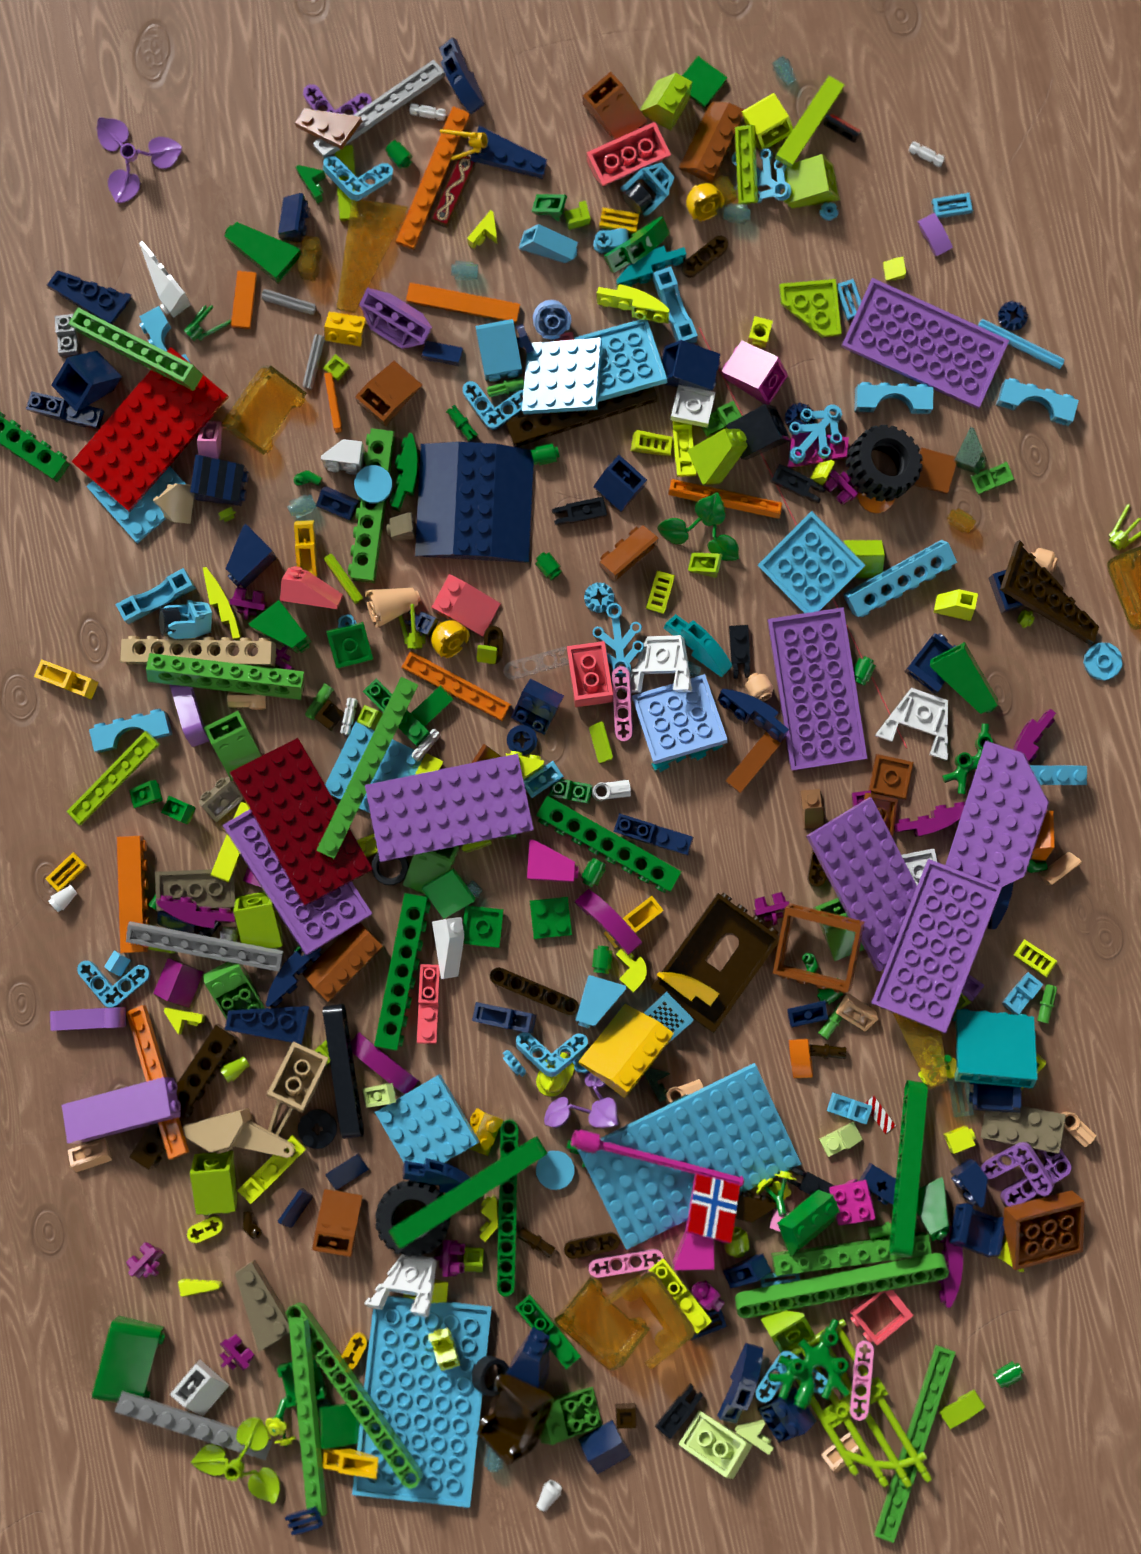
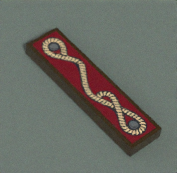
(453, 191)

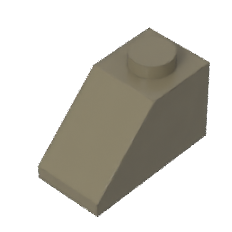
(401, 527)

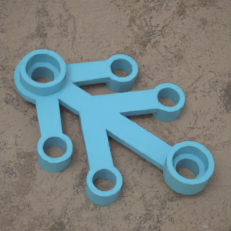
(765, 178)
(816, 430)
(619, 643)

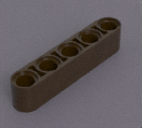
(524, 991)

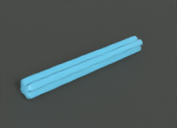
(1024, 345)

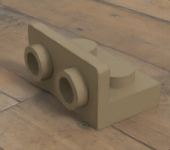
(221, 798)

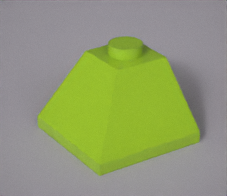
(787, 1329)

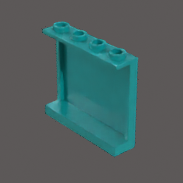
(995, 1048)

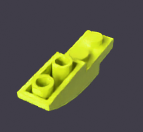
(640, 303)
(682, 1295)

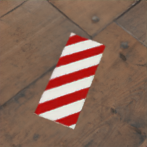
(880, 1115)

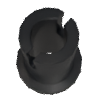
(209, 931)

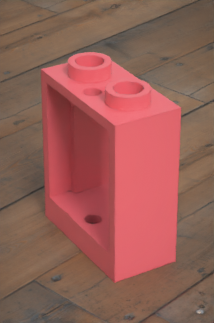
(891, 1327)

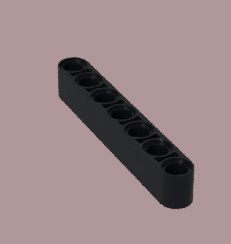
(343, 1071)

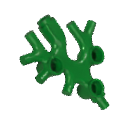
(971, 762)
(814, 1357)

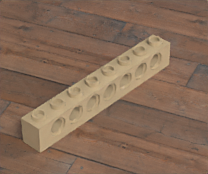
(265, 656)

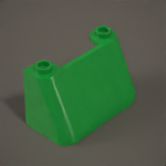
(127, 1359)

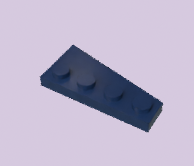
(509, 156)
(89, 296)
(273, 1023)

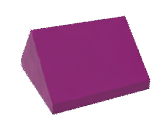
(178, 983)

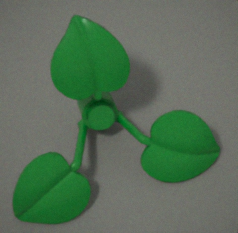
(710, 512)

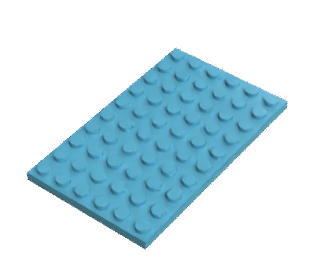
(719, 1128)
(426, 1407)

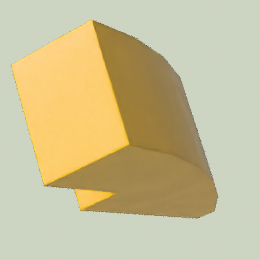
(305, 546)
(66, 679)
(640, 916)
(689, 987)
(350, 1462)

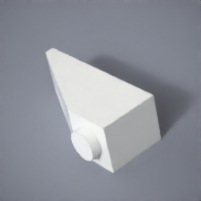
(449, 945)

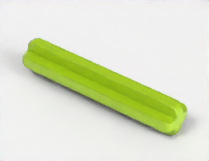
(343, 578)

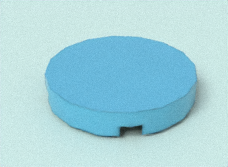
(373, 484)
(1103, 661)
(555, 1170)

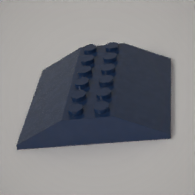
(474, 502)

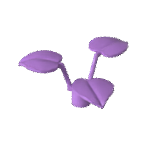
(125, 184)
(602, 1113)

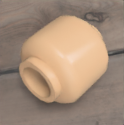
(1046, 559)
(759, 686)

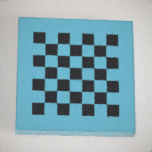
(669, 1014)

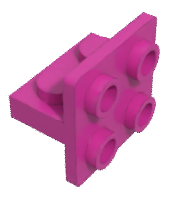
(853, 1202)

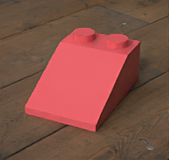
(305, 588)
(465, 605)
(590, 674)

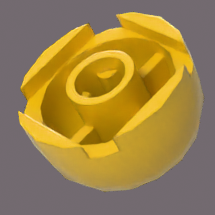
(704, 201)
(449, 637)

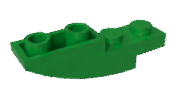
(638, 246)
(407, 465)
(409, 725)
(540, 1319)

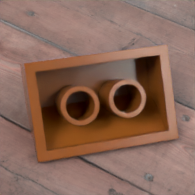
(628, 552)

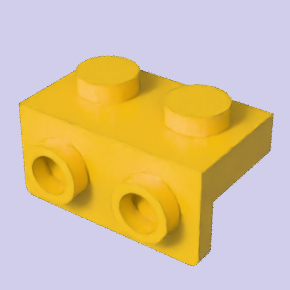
(344, 328)
(486, 1129)

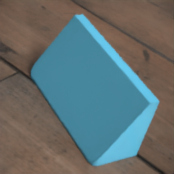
(542, 779)

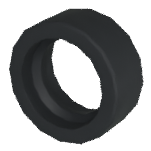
(390, 881)
(480, 1370)

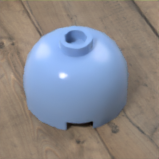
(551, 319)

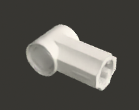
(613, 790)

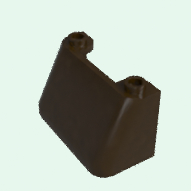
(517, 1418)

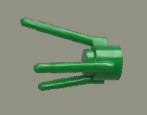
(194, 330)

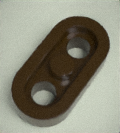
(498, 643)

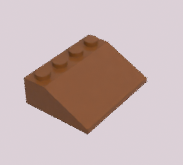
(1044, 1229)

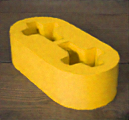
(350, 1348)

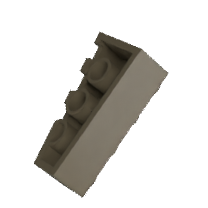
(262, 1306)

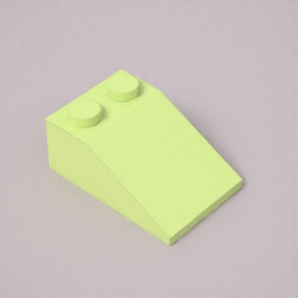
(715, 1445)

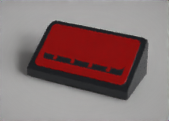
(841, 127)

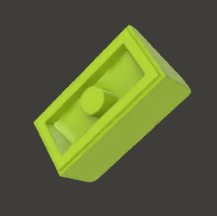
(600, 742)

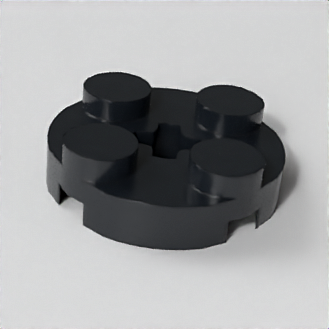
(324, 1120)

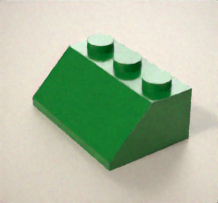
(808, 1220)

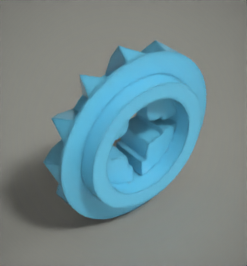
(591, 592)
(513, 1063)

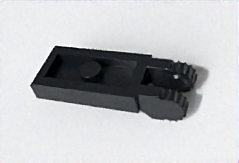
(796, 483)
(581, 511)
(739, 649)
(810, 1182)
(678, 1413)

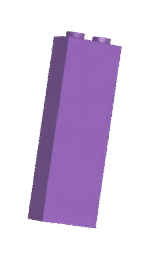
(121, 1110)

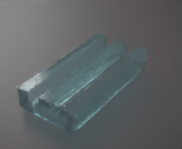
(960, 1097)

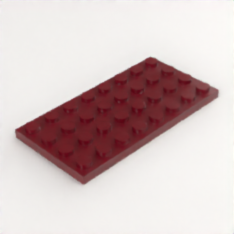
(293, 816)

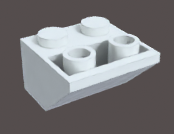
(346, 456)
(199, 1389)

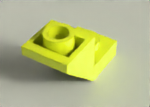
(490, 1210)

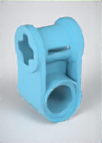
(611, 238)

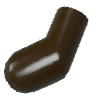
(250, 1227)

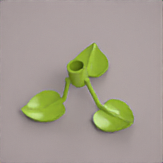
(255, 1435)

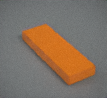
(243, 299)
(334, 408)

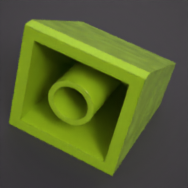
(667, 100)
(811, 182)
(718, 455)
(258, 921)
(214, 1183)

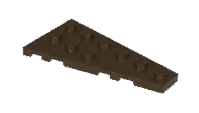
(1045, 595)

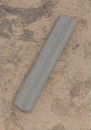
(288, 301)
(313, 362)

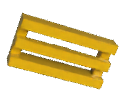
(602, 224)
(54, 883)

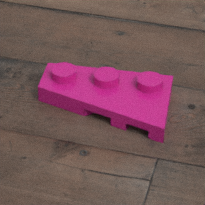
(811, 454)

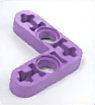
(321, 100)
(1019, 1159)

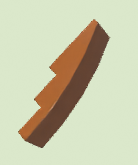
(753, 762)

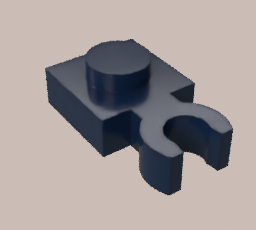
(523, 339)
(424, 623)

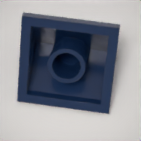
(604, 1447)

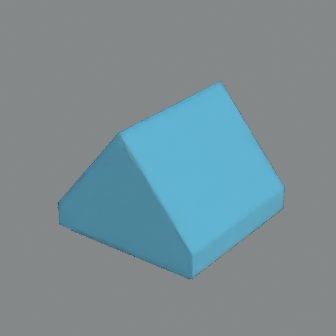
(117, 963)

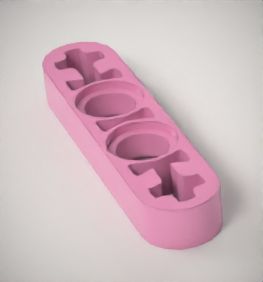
(622, 703)
(626, 1266)
(861, 1380)

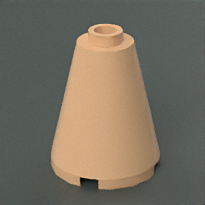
(390, 603)

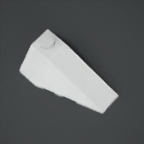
(168, 291)

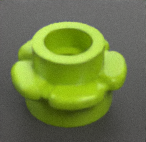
(227, 514)
(1025, 618)

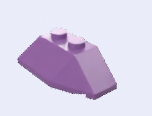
(394, 319)

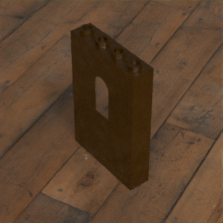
(754, 947)

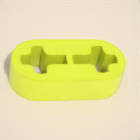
(203, 1225)

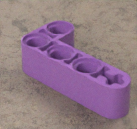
(189, 714)
(88, 1018)
(1050, 1165)

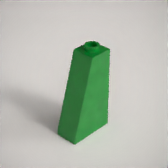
(264, 251)
(965, 677)

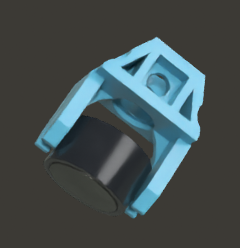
(638, 198)
(185, 620)

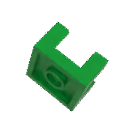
(286, 1372)

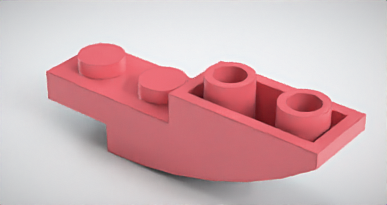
(428, 1004)

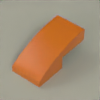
(800, 1058)

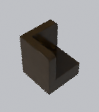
(329, 715)
(625, 1415)

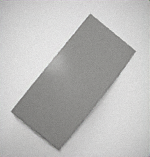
(66, 336)

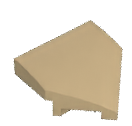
(176, 503)

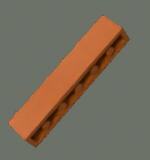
(132, 888)

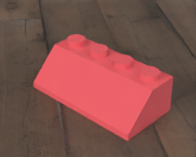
(627, 154)

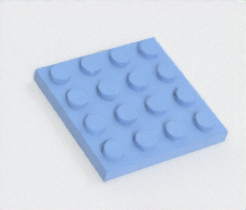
(679, 721)

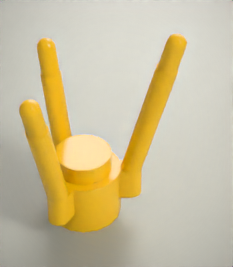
(475, 140)

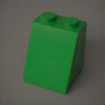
(281, 628)

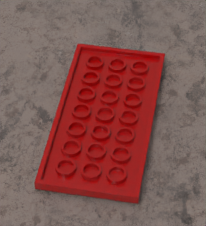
(147, 434)

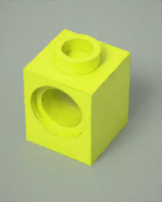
(763, 325)
(960, 1139)

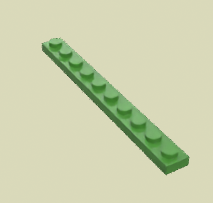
(367, 767)
(307, 1414)
(917, 1434)

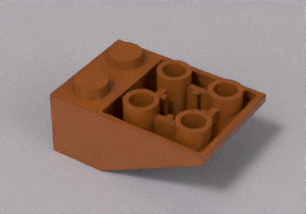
(613, 107)
(388, 392)
(337, 1222)

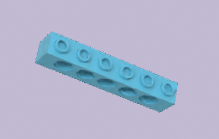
(856, 597)

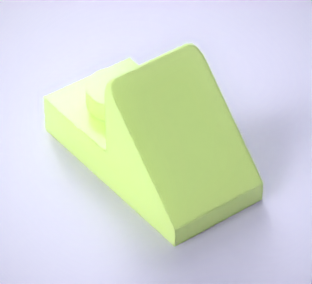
(379, 1095)
(840, 1139)
(751, 1431)

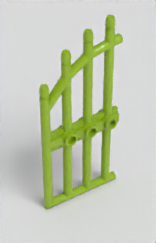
(840, 1412)

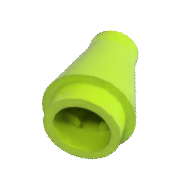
(234, 1069)

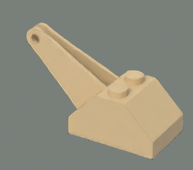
(296, 1081)
(238, 1131)

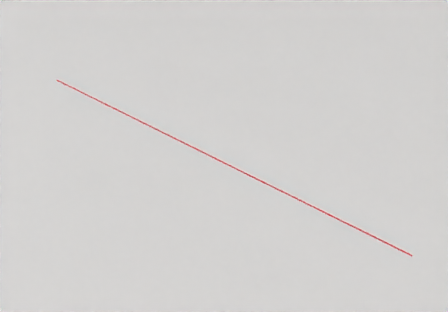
(796, 525)

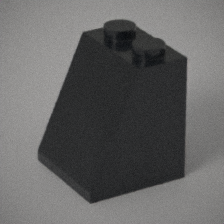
(762, 429)

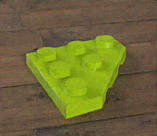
(814, 305)

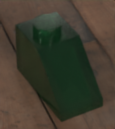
(971, 455)

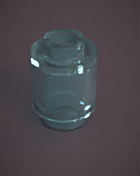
(736, 213)
(464, 270)
(301, 506)
(492, 1460)

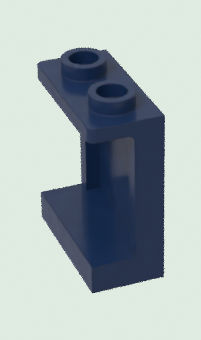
(920, 666)
(995, 1098)
(977, 1231)

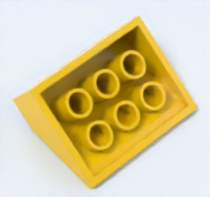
(626, 1049)

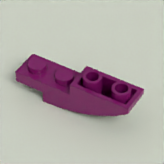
(1032, 733)
(940, 818)
(186, 911)
(954, 1260)

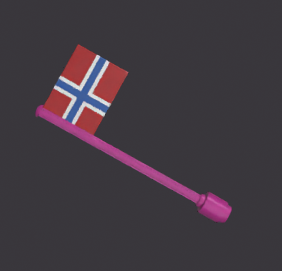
(713, 1192)

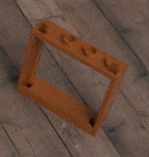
(826, 918)

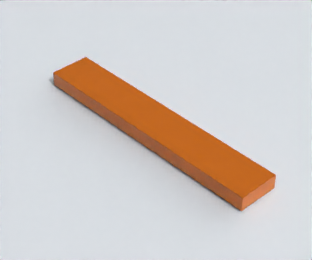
(462, 302)
(730, 499)
(456, 686)

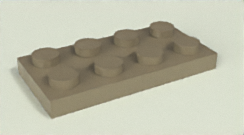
(197, 885)
(1034, 1126)

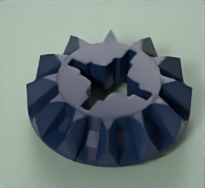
(1004, 316)
(791, 414)
(528, 733)

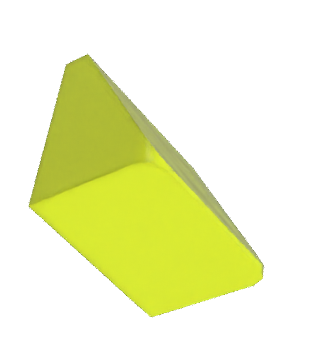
(894, 269)

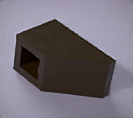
(752, 1208)

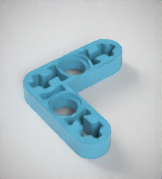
(357, 183)
(491, 411)
(108, 988)
(552, 1058)
(782, 1369)

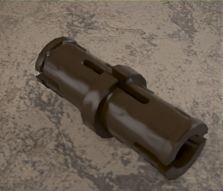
(827, 1051)
(536, 1242)

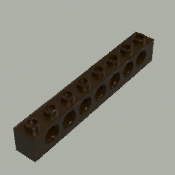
(520, 437)
(141, 1152)

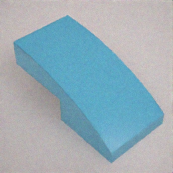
(1022, 993)
(849, 1108)

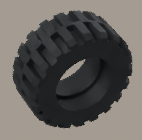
(899, 448)
(386, 1217)

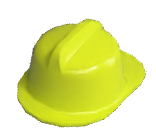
(555, 1085)

